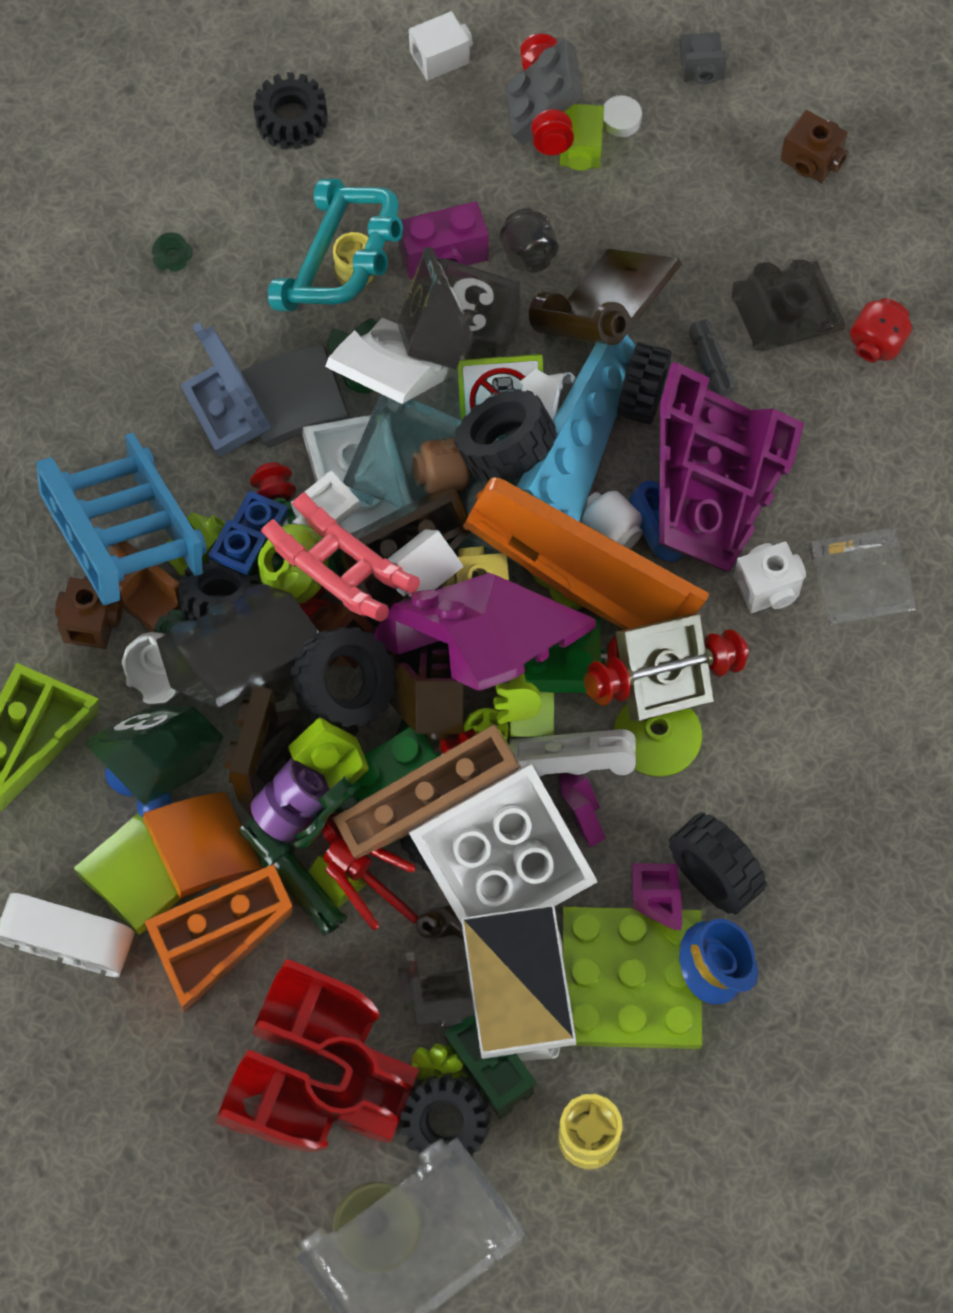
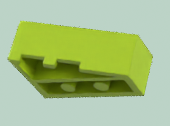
(36, 725)

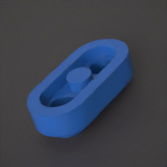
(647, 501)

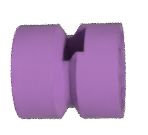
(289, 801)

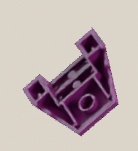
(717, 467)
(487, 625)

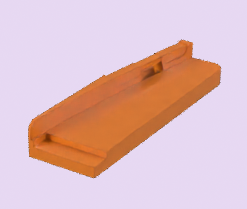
(579, 559)

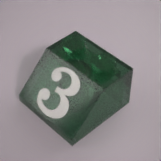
(157, 749)

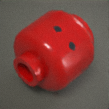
(881, 330)

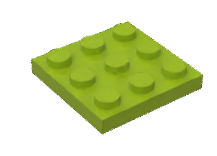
(628, 980)

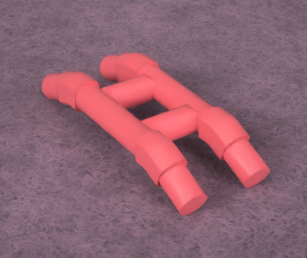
(333, 538)

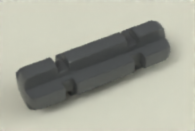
(711, 357)

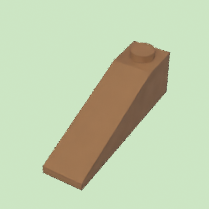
(426, 792)

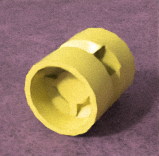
(590, 1131)

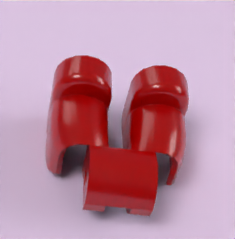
(332, 1024)

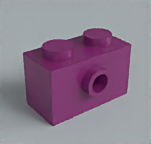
(452, 232)

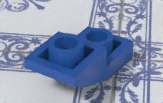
(241, 538)

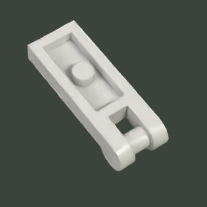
(578, 752)

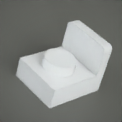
(333, 497)

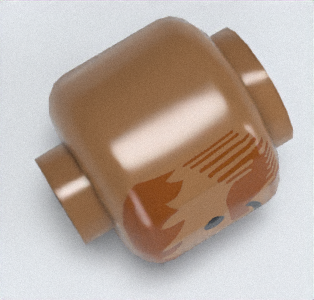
(440, 466)

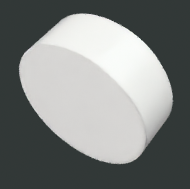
(622, 116)

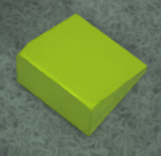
(539, 725)

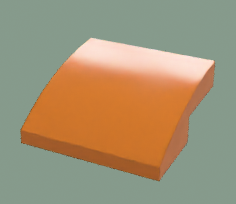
(201, 843)

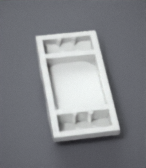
(383, 365)

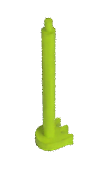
(517, 701)

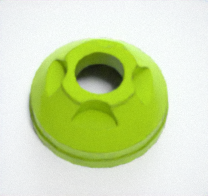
(289, 577)

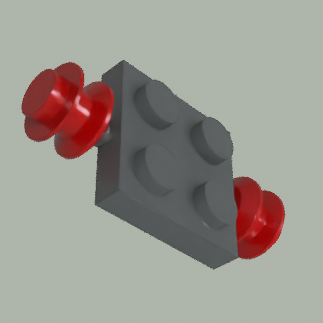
(543, 94)

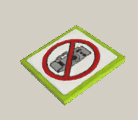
(497, 374)

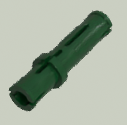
(294, 877)

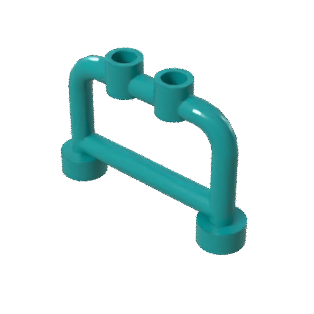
(333, 198)

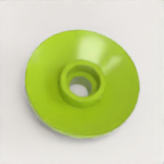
(668, 752)

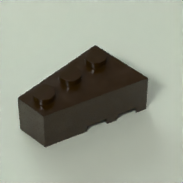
(434, 511)
(426, 693)

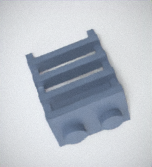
(224, 398)

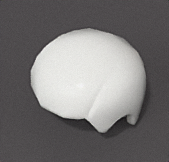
(146, 670)

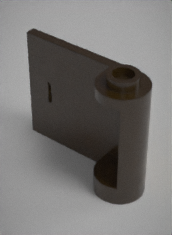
(606, 299)

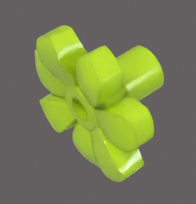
(437, 1062)

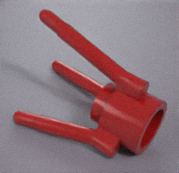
(343, 866)

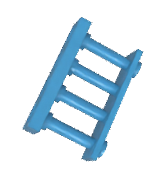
(91, 543)

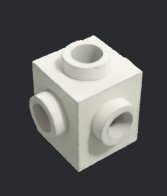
(769, 576)

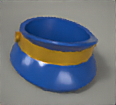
(717, 961)

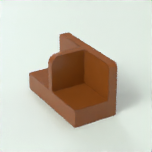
(148, 591)

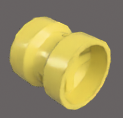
(343, 254)

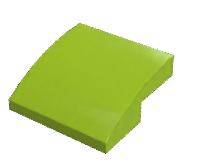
(129, 875)

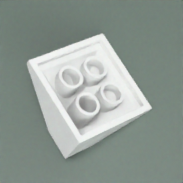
(503, 849)

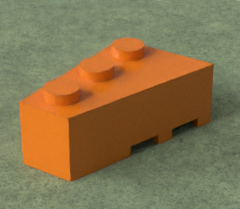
(217, 931)

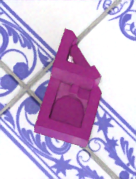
(582, 806)
(657, 893)

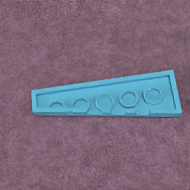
(582, 431)

